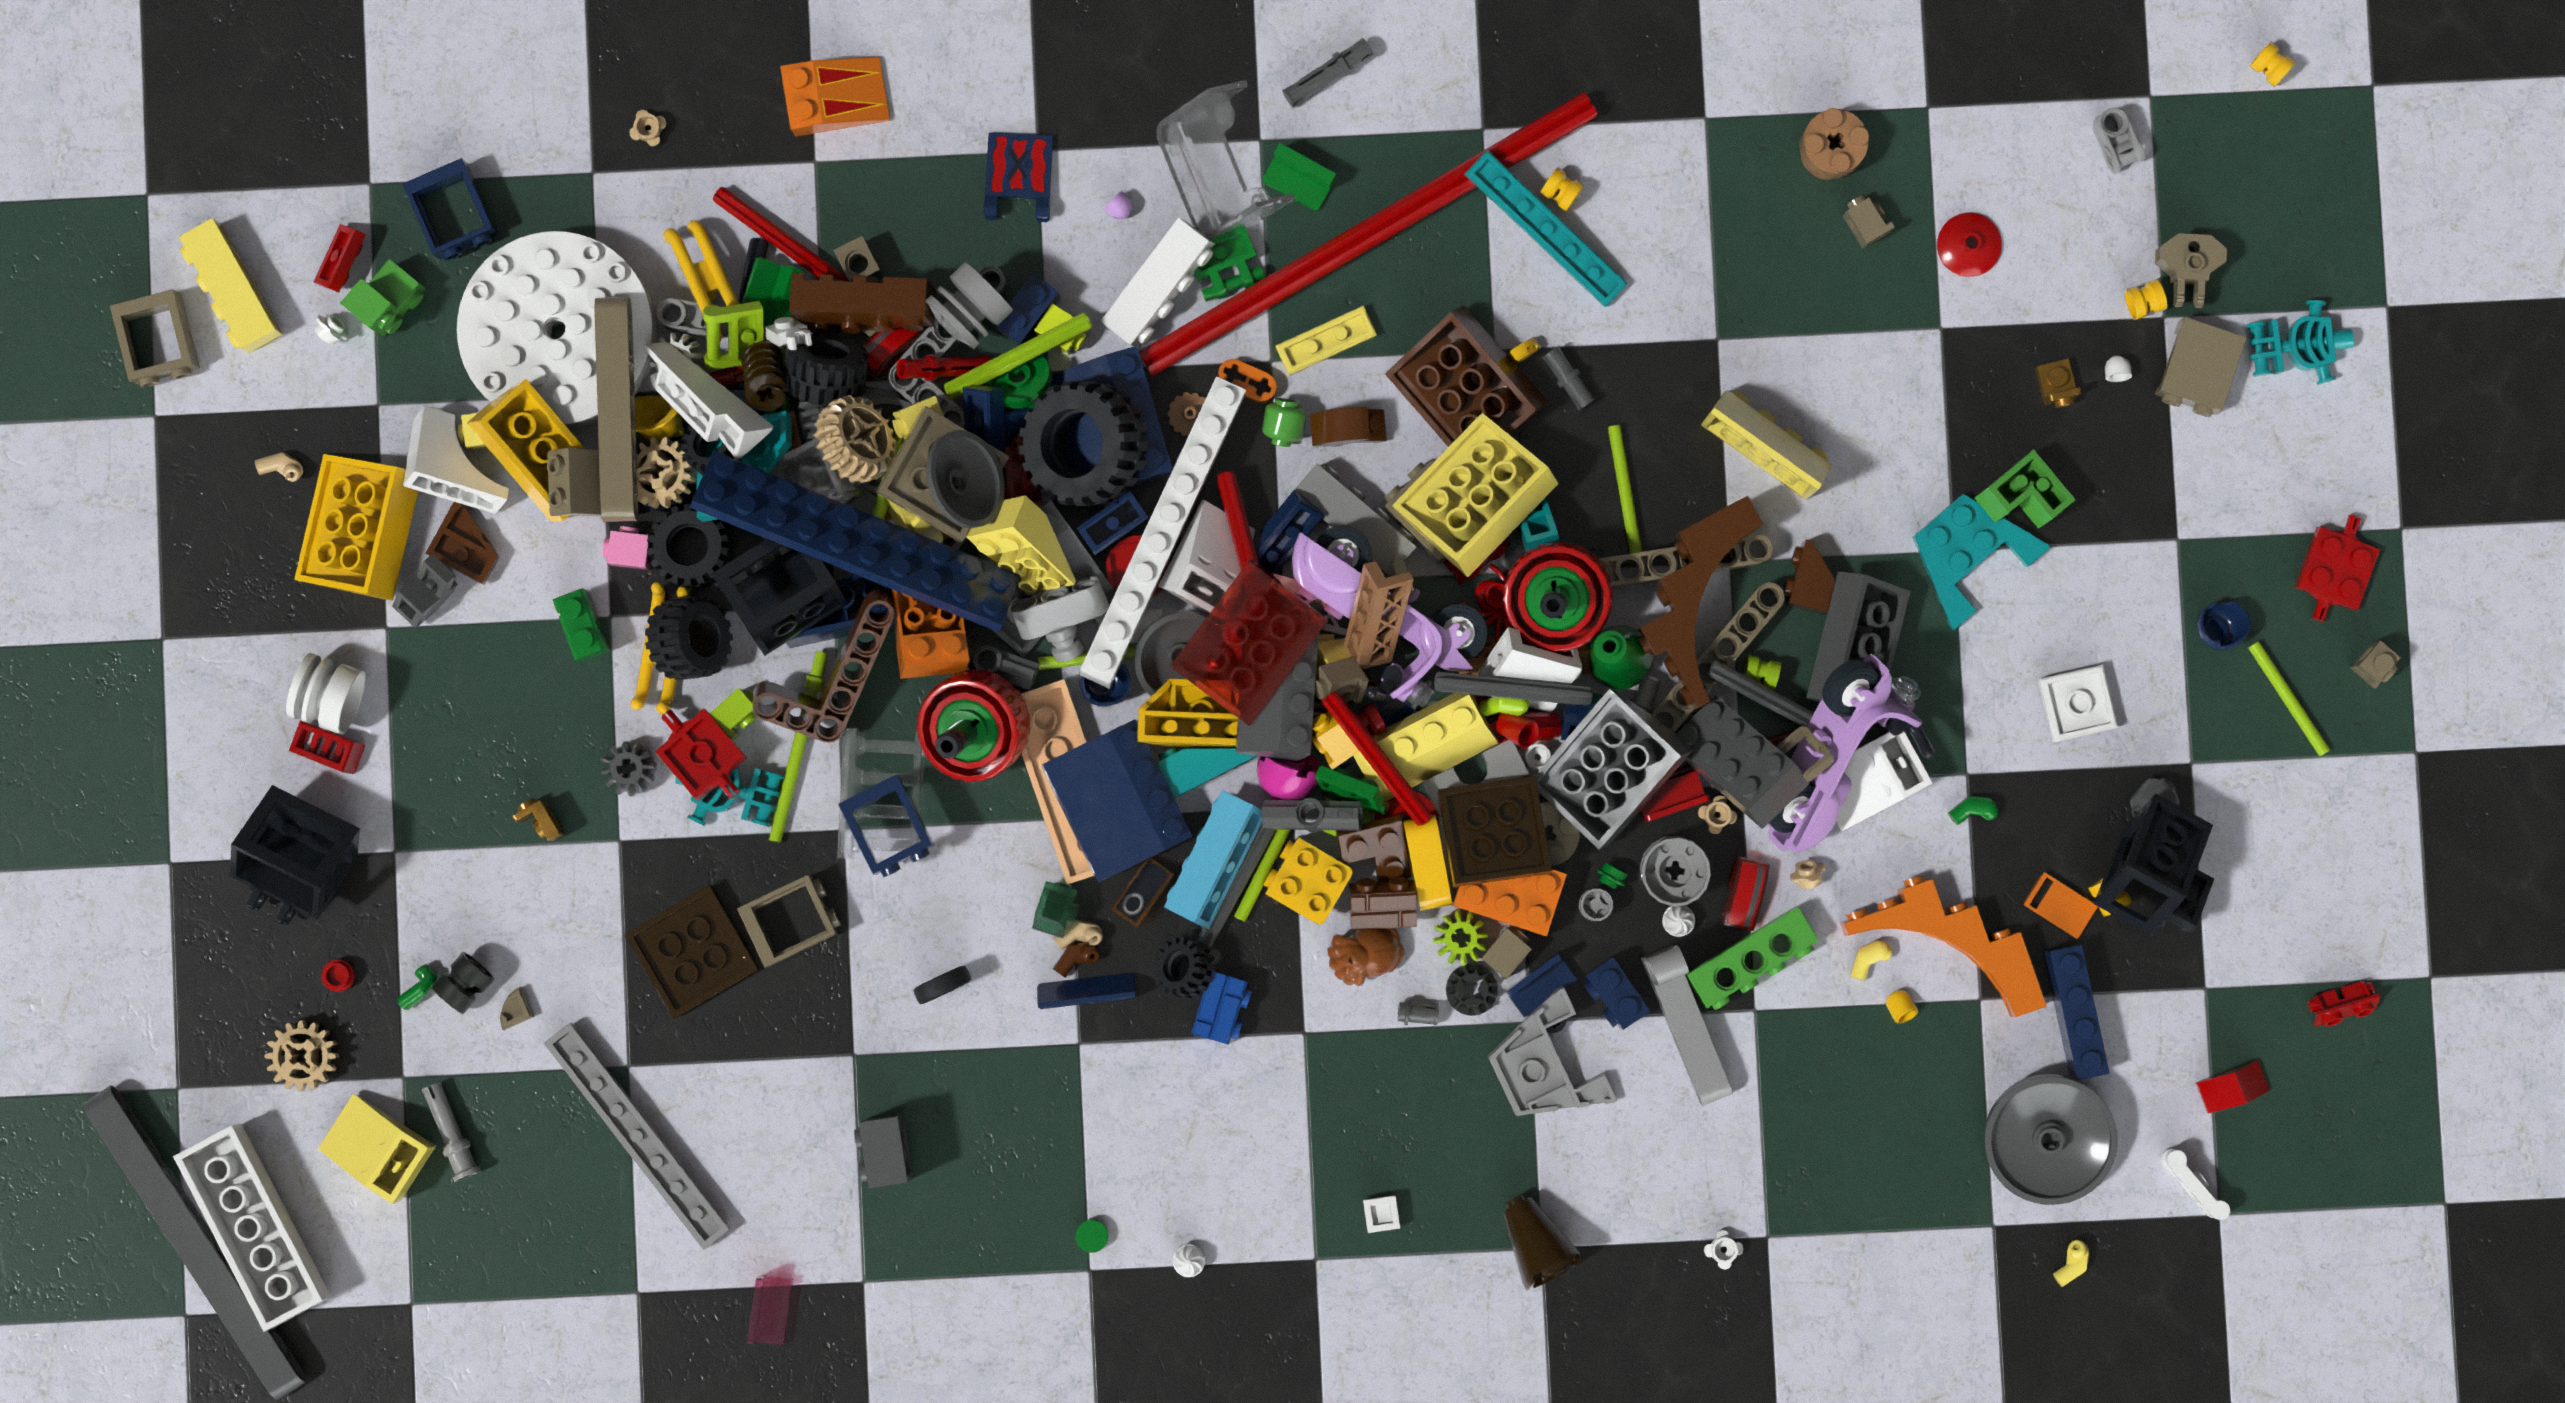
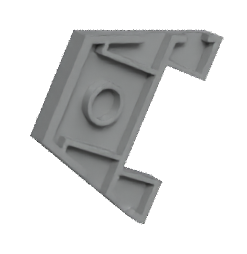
(1532, 1069)

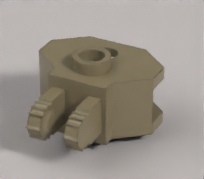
(2190, 267)

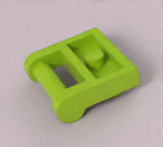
(744, 329)

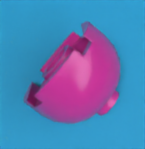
(1287, 778)

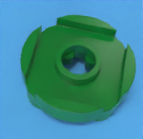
(1021, 394)

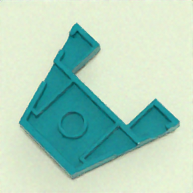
(1959, 542)

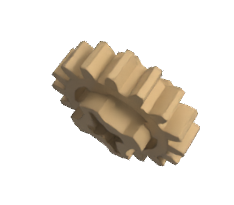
(670, 481)
(292, 1045)

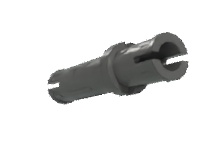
(1334, 68)

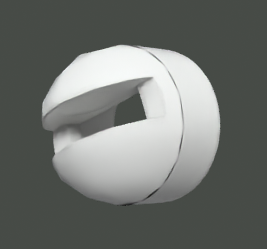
(2117, 369)

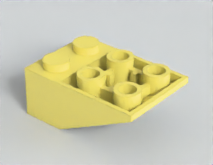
(1024, 544)
(376, 1149)

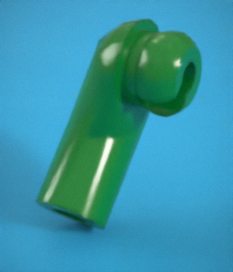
(1974, 805)
(420, 989)

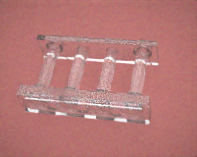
(855, 777)

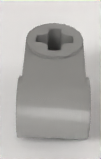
(2118, 142)
(691, 318)

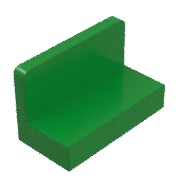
(1299, 175)
(772, 287)

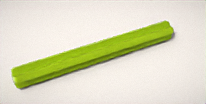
(1019, 355)

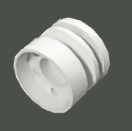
(321, 692)

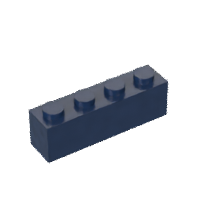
(2076, 1012)

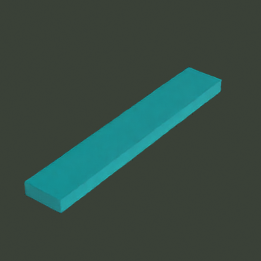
(1545, 228)

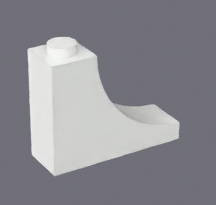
(442, 469)

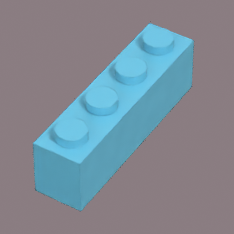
(1214, 859)

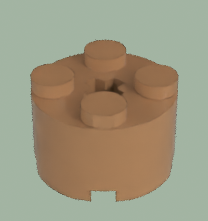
(1851, 147)

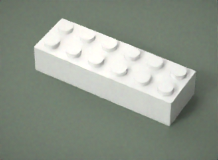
(252, 1226)

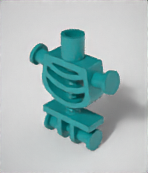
(2323, 342)
(747, 793)

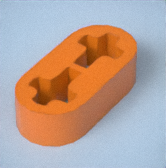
(1249, 373)

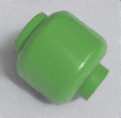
(1284, 421)

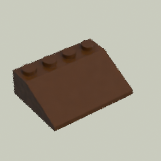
(1464, 373)

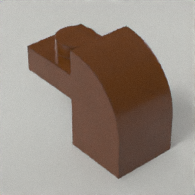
(1347, 426)

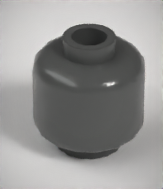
(2148, 788)

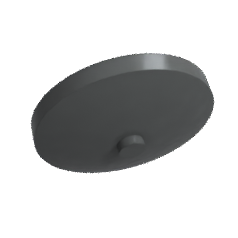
(2050, 1139)

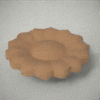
(1184, 412)

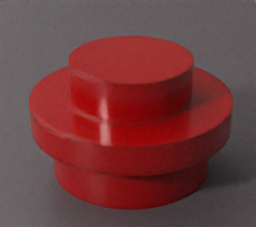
(338, 975)

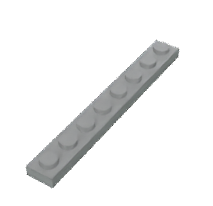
(637, 1136)

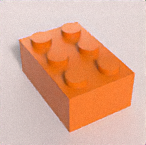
(1519, 902)

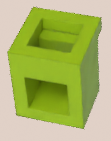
(735, 712)

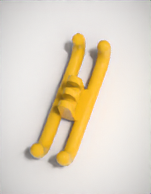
(704, 276)
(646, 665)

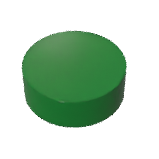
(1091, 1235)

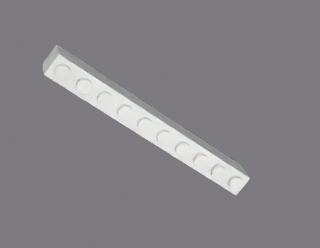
(1162, 532)

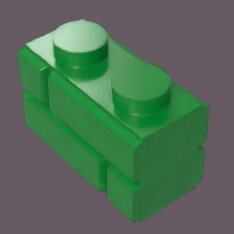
(581, 625)

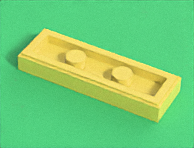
(1326, 340)

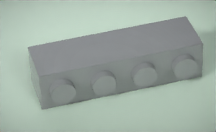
(1347, 508)

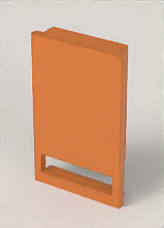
(2062, 906)

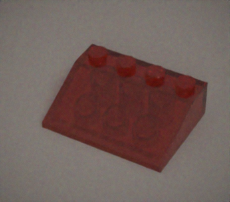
(1249, 642)

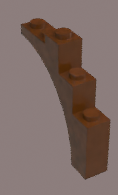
(1682, 590)

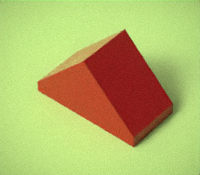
(2233, 1087)

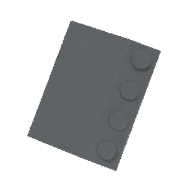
(1610, 767)

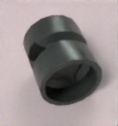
(463, 982)

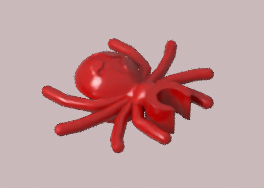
(1490, 597)

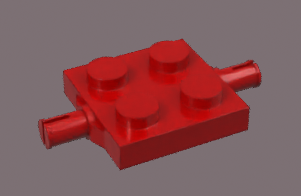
(2336, 568)
(700, 754)

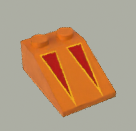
(834, 94)

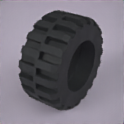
(1045, 443)

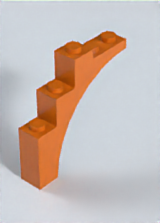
(2001, 959)

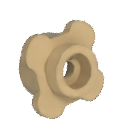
(643, 119)
(1726, 815)
(1808, 874)

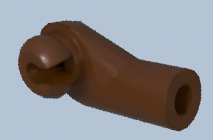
(1076, 954)

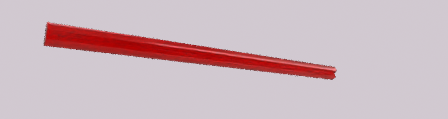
(1361, 237)

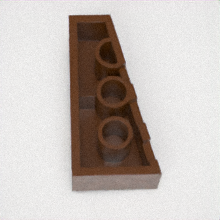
(861, 304)

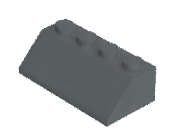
(1286, 719)

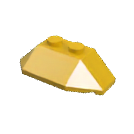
(1185, 717)

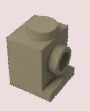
(1866, 221)
(2376, 664)
(1344, 677)

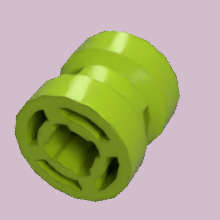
(1763, 672)

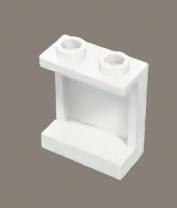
(1523, 662)

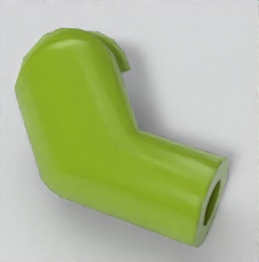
(1504, 705)

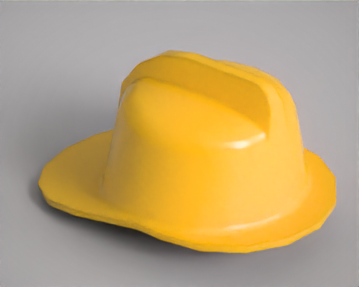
(657, 418)

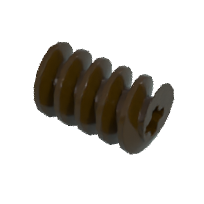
(763, 376)

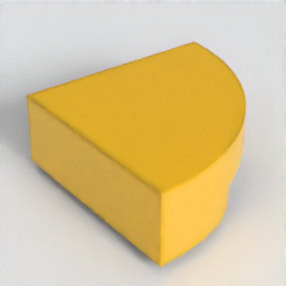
(1524, 350)

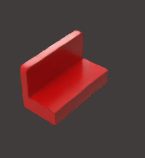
(1675, 796)

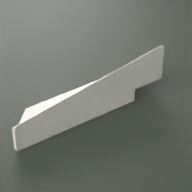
(705, 402)

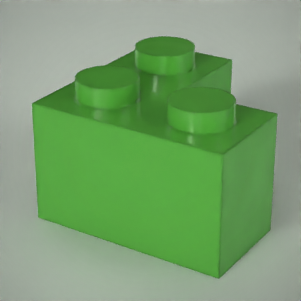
(384, 298)
(2031, 487)

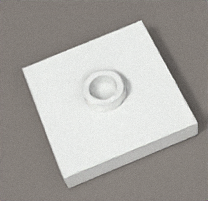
(2077, 703)

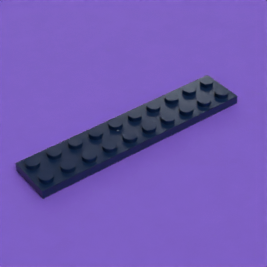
(855, 541)

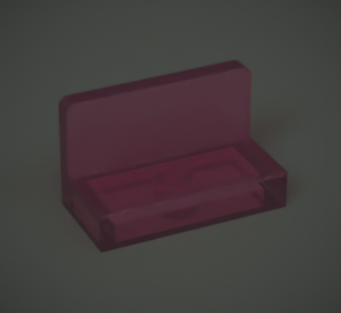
(770, 1310)

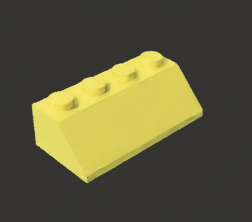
(1432, 740)

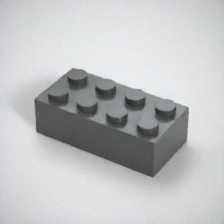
(1860, 621)
(1741, 762)

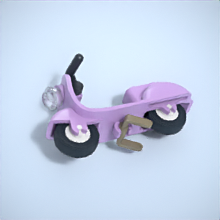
(1333, 572)
(1852, 702)

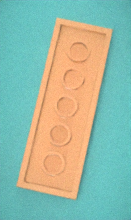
(1053, 733)

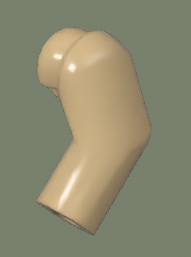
(282, 463)
(1080, 931)

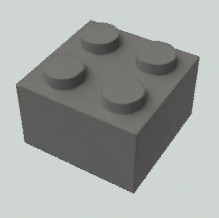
(884, 1151)

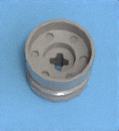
(968, 306)
(1687, 885)

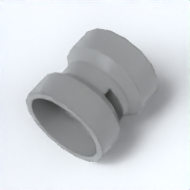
(1065, 644)
(1598, 901)

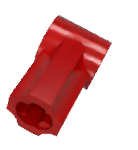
(1529, 727)

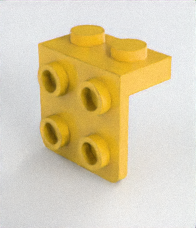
(1308, 880)

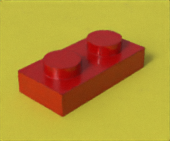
(339, 258)

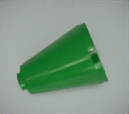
(1618, 657)

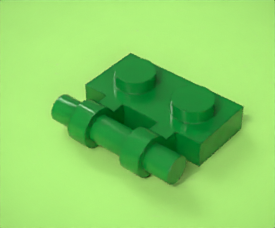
(1229, 251)
(1345, 788)

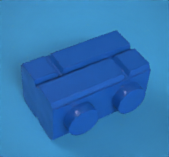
(1220, 1008)

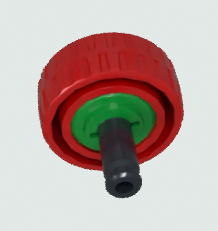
(1558, 596)
(973, 725)

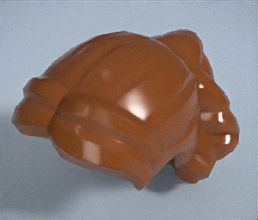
(1365, 954)

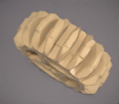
(860, 458)

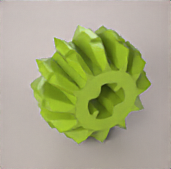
(1454, 947)

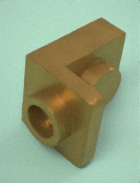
(2057, 383)
(545, 820)

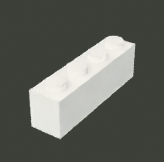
(1158, 283)

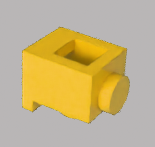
(1332, 740)

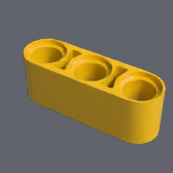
(1427, 864)

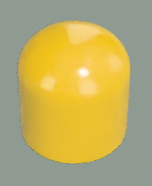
(1901, 1006)

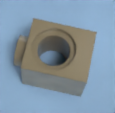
(857, 249)
(1507, 952)

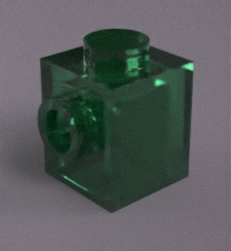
(1055, 909)

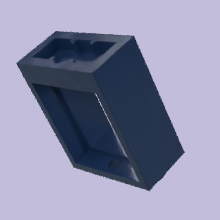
(435, 181)
(871, 795)

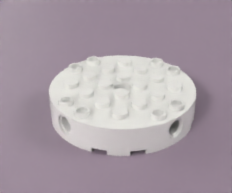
(527, 292)

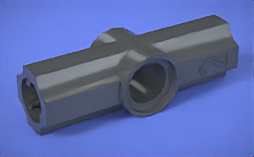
(1010, 666)
(1332, 815)

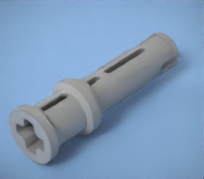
(455, 1146)

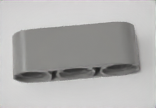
(1059, 608)

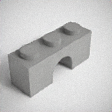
(1501, 761)

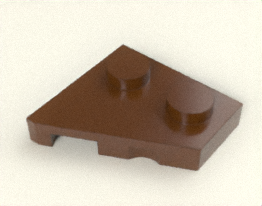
(464, 545)

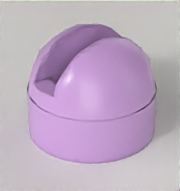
(1119, 206)

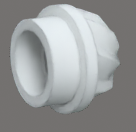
(1678, 920)
(1188, 1260)

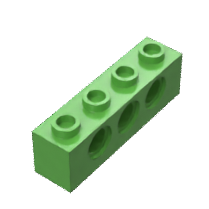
(1791, 924)

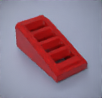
(346, 755)

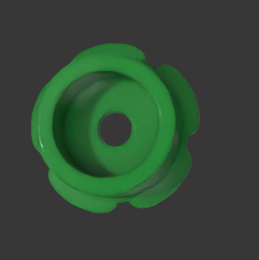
(1612, 876)

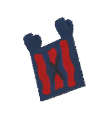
(1018, 169)

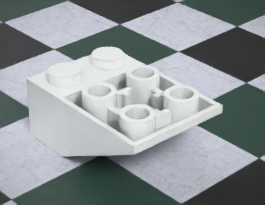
(1204, 560)
(1880, 777)

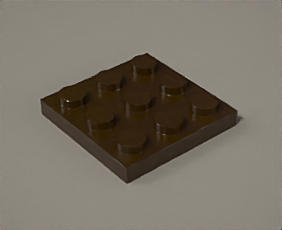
(1494, 831)
(691, 951)

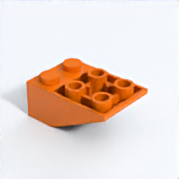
(928, 639)

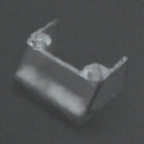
(1206, 168)

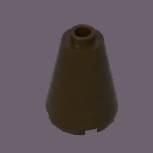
(1537, 1243)

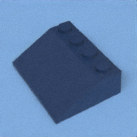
(1083, 435)
(1116, 801)

